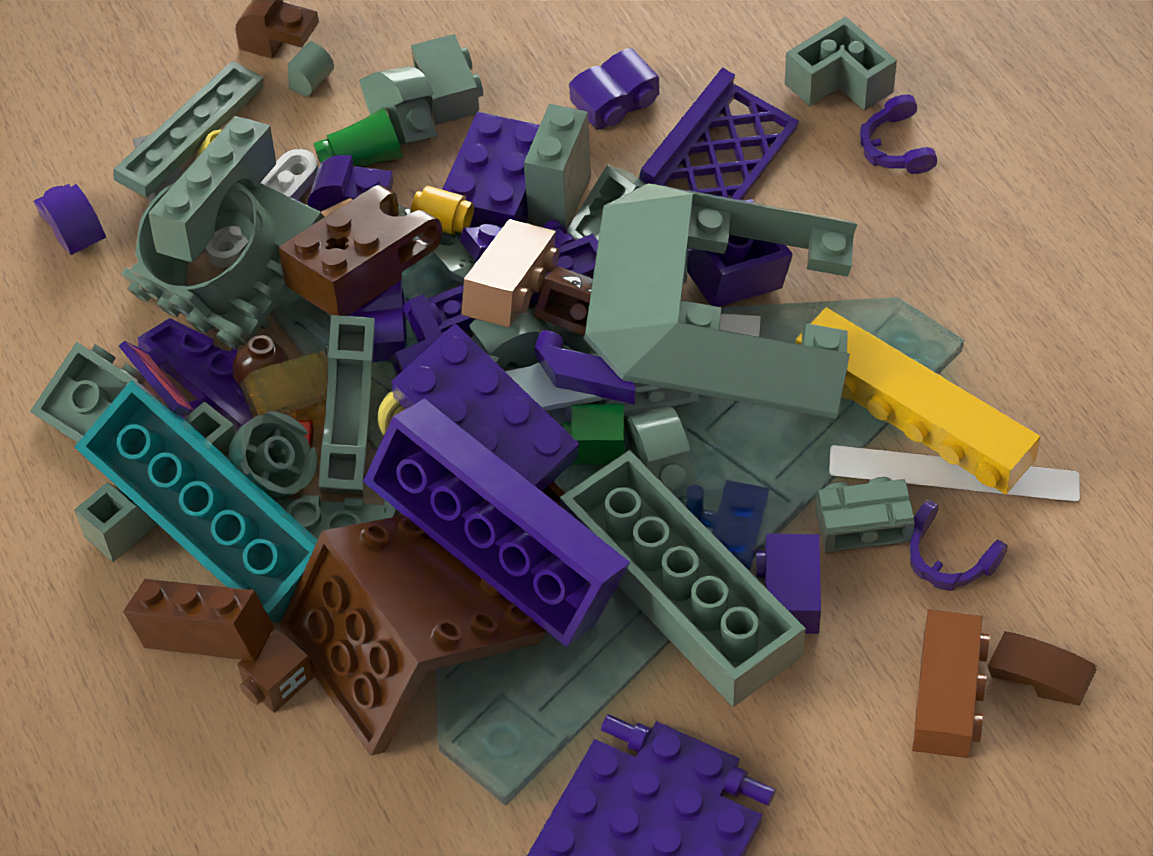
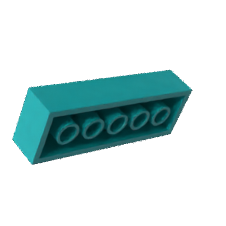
(199, 497)

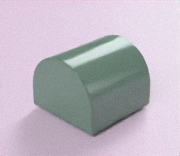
(309, 69)

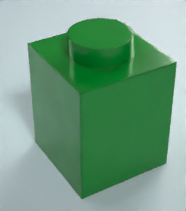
(598, 431)

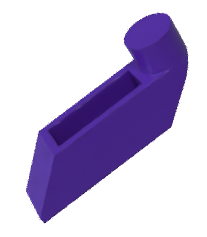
(580, 371)

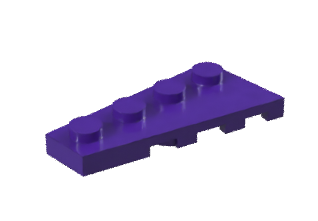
(199, 368)

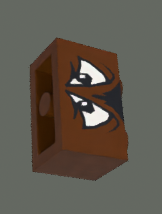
(565, 300)

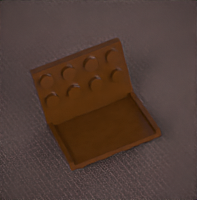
(386, 609)

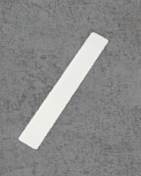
(937, 472)

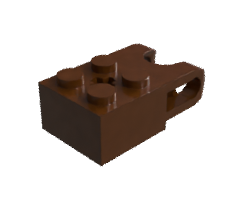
(357, 251)

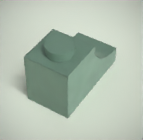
(609, 187)

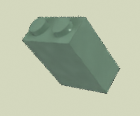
(557, 166)

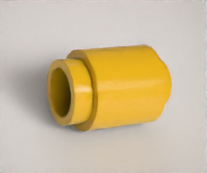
(448, 207)

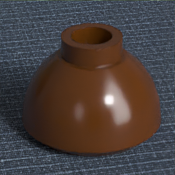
(255, 355)

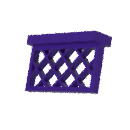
(695, 126)

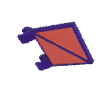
(149, 366)

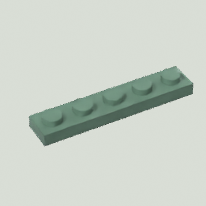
(187, 128)

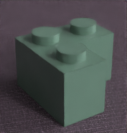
(841, 60)

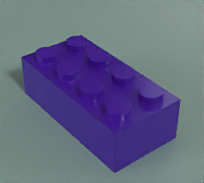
(488, 406)

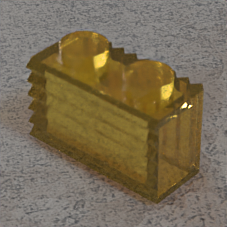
(289, 387)

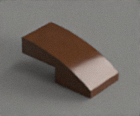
(1048, 668)

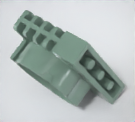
(245, 293)

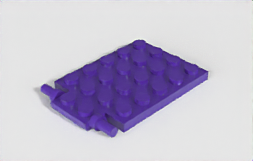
(653, 802)

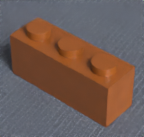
(950, 684)

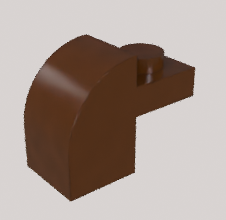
(271, 23)

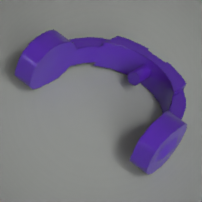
(895, 110)
(986, 565)

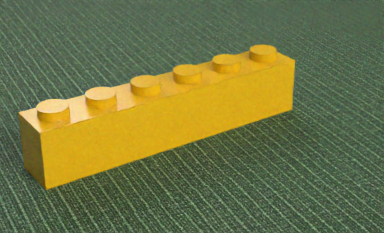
(933, 409)

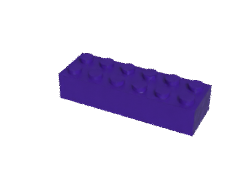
(495, 521)

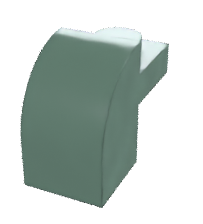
(403, 96)
(511, 343)
(662, 447)

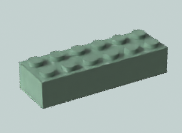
(688, 580)

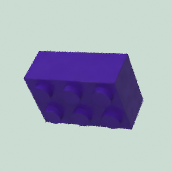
(492, 169)

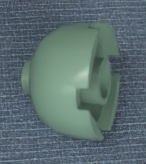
(274, 454)

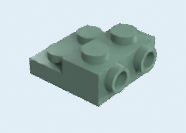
(83, 390)

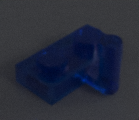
(737, 519)

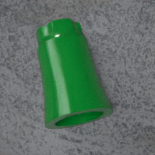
(367, 141)

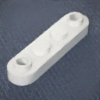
(229, 241)

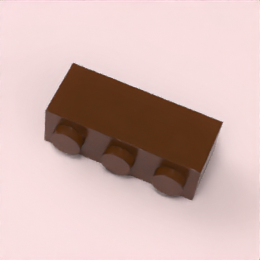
(199, 619)

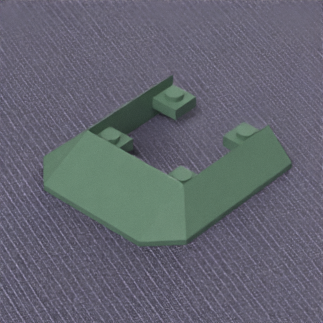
(677, 344)

